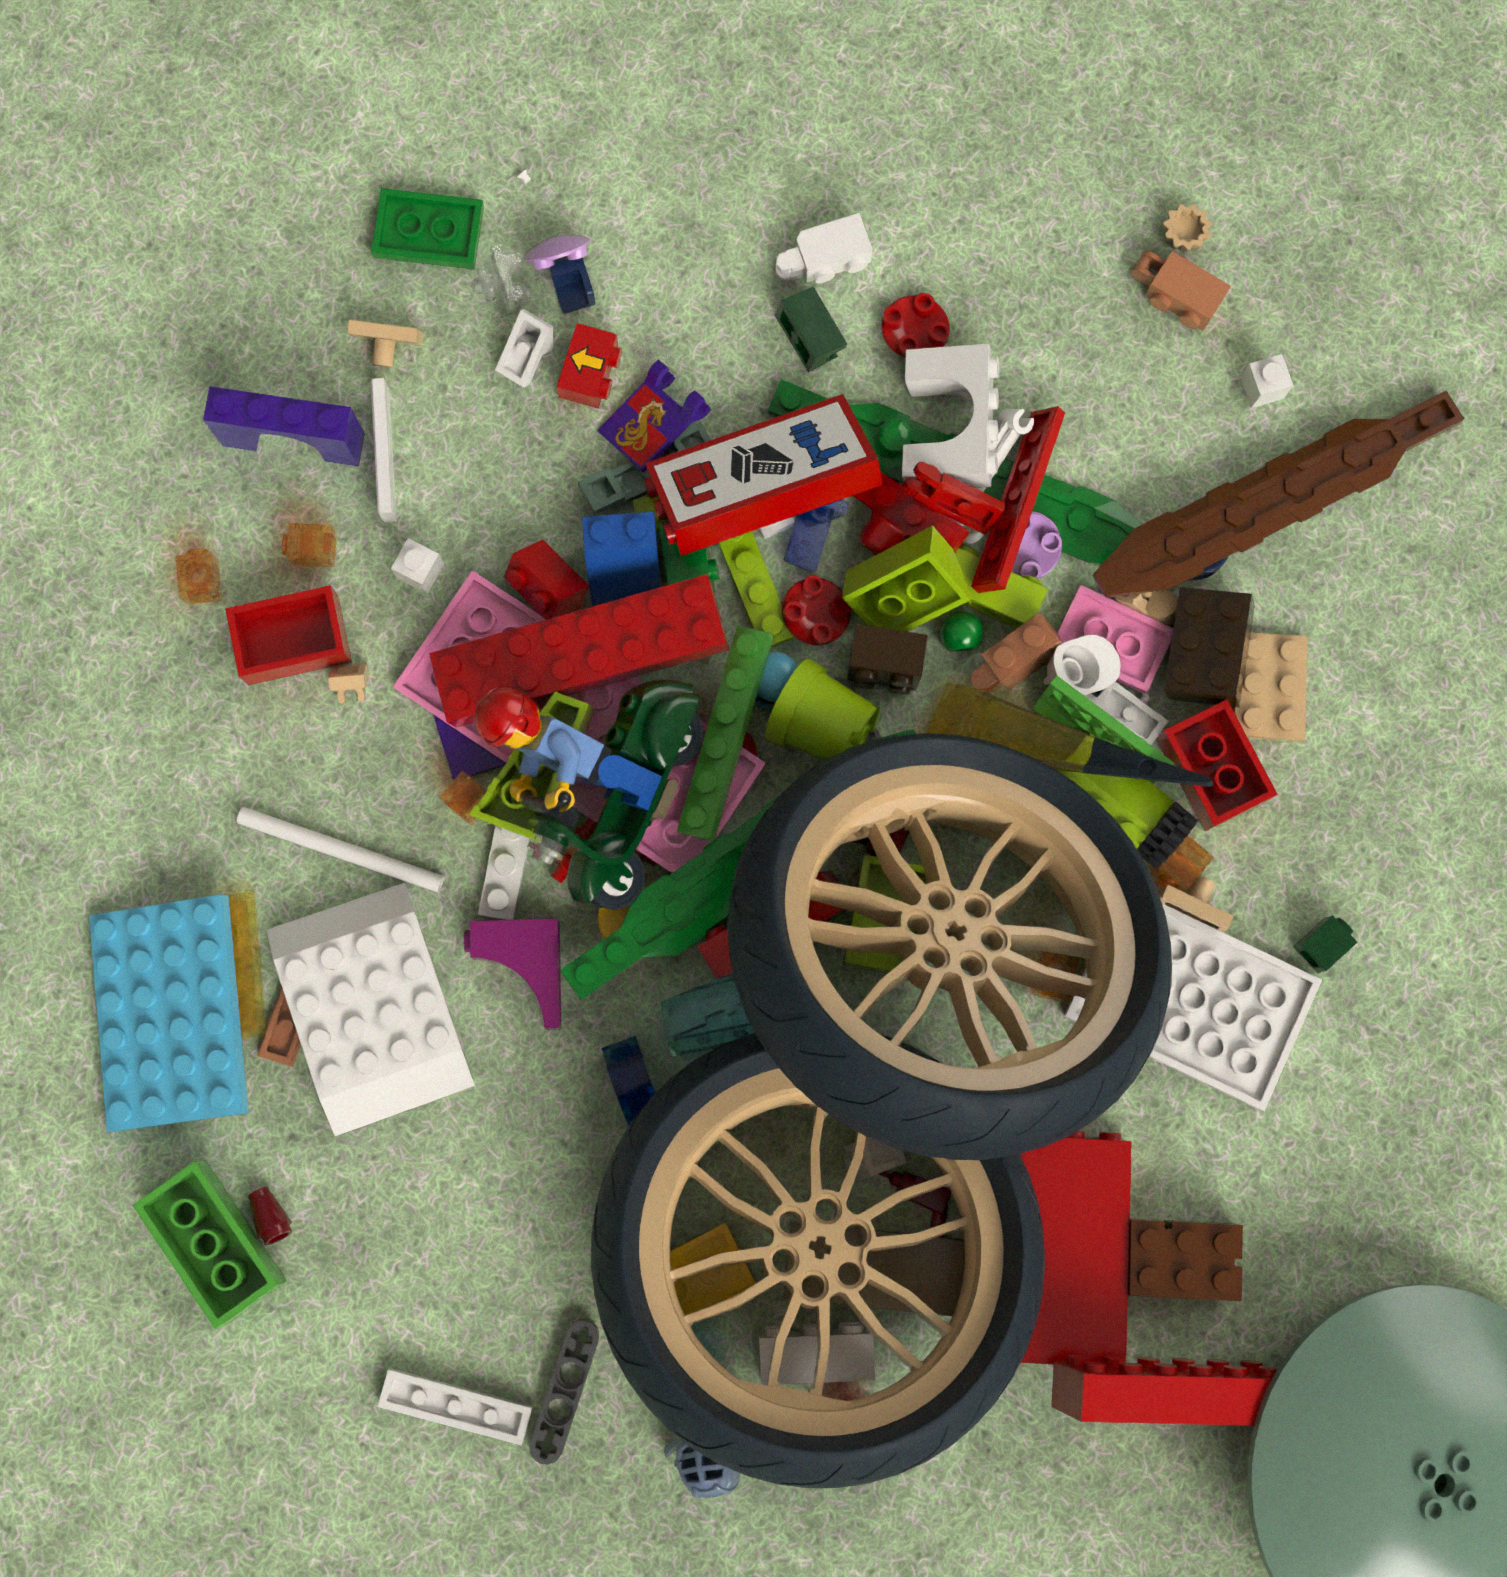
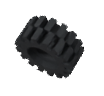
(1167, 835)

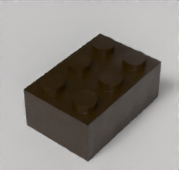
(1209, 646)

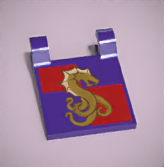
(651, 418)

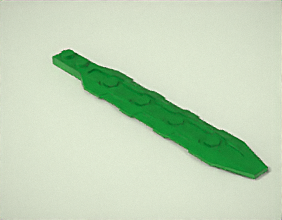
(1086, 520)
(669, 911)

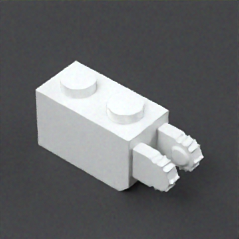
(826, 251)

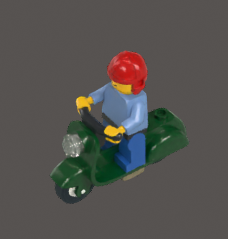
(649, 737)

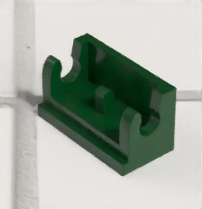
(810, 328)

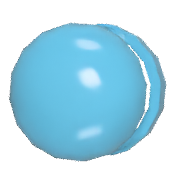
(775, 676)

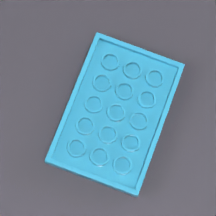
(168, 1013)

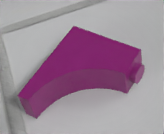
(530, 950)

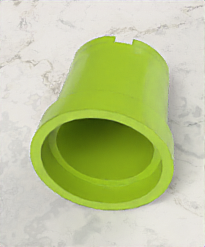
(819, 714)

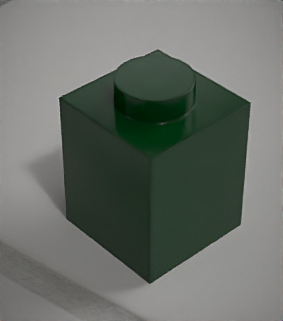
(1326, 943)

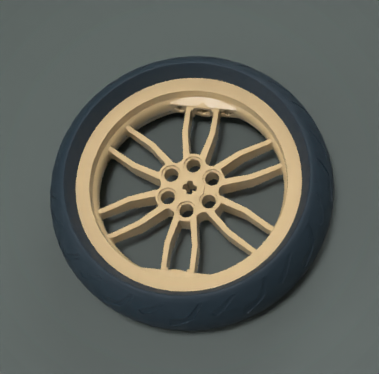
(873, 1082)
(776, 1429)

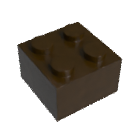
(886, 658)

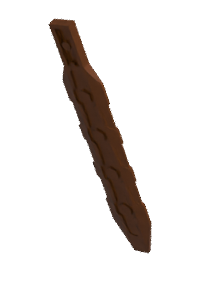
(1281, 493)

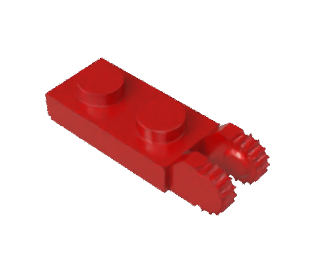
(954, 498)

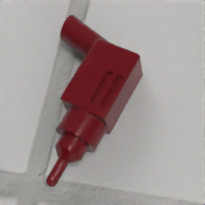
(934, 1200)

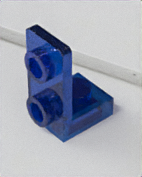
(811, 533)

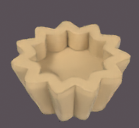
(1187, 227)

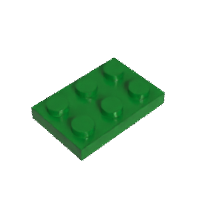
(427, 228)

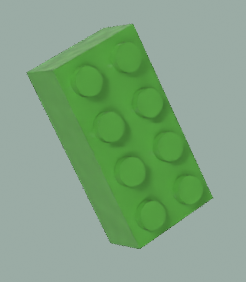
(209, 1243)

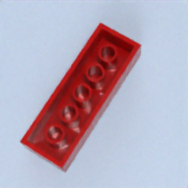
(1160, 1391)

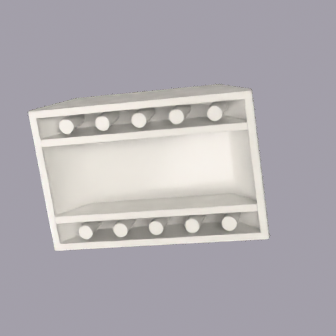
(369, 1009)

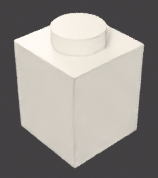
(1266, 381)
(417, 566)

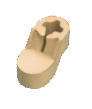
(1156, 605)

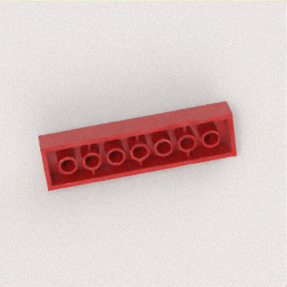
(584, 648)

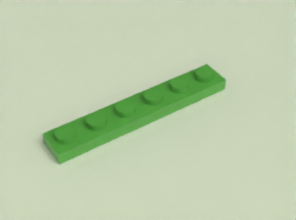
(725, 733)

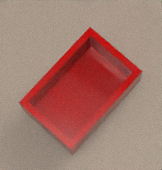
(288, 635)

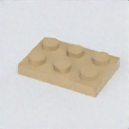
(1274, 688)

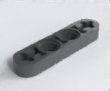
(562, 1390)

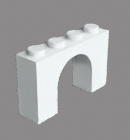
(965, 373)

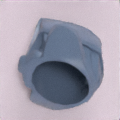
(701, 1474)

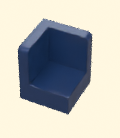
(572, 285)

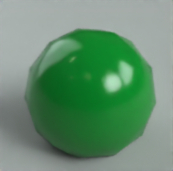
(961, 632)

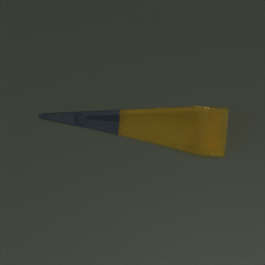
(987, 717)

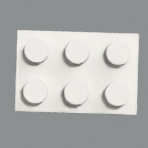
(848, 1360)

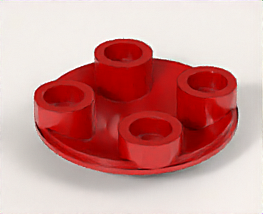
(915, 324)
(815, 611)

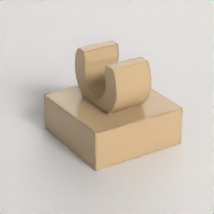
(349, 677)

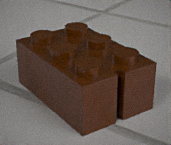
(1185, 1260)

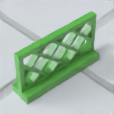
(1071, 708)

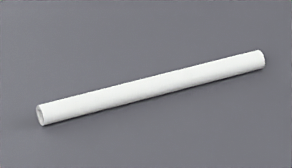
(340, 849)

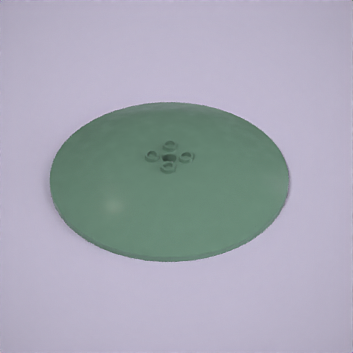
(1366, 1425)

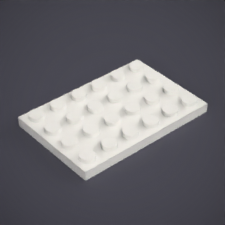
(1227, 1011)

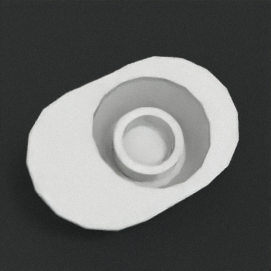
(1085, 664)

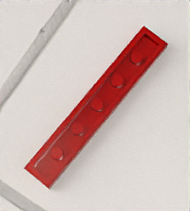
(1019, 501)

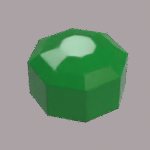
(893, 436)

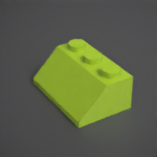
(907, 583)
(1130, 801)

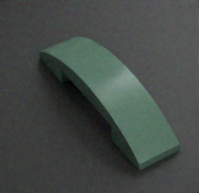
(625, 483)

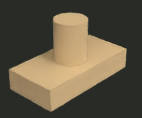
(385, 339)
(1196, 904)

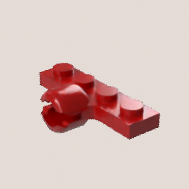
(900, 516)

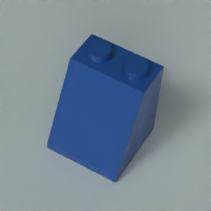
(620, 555)

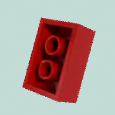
(1217, 748)

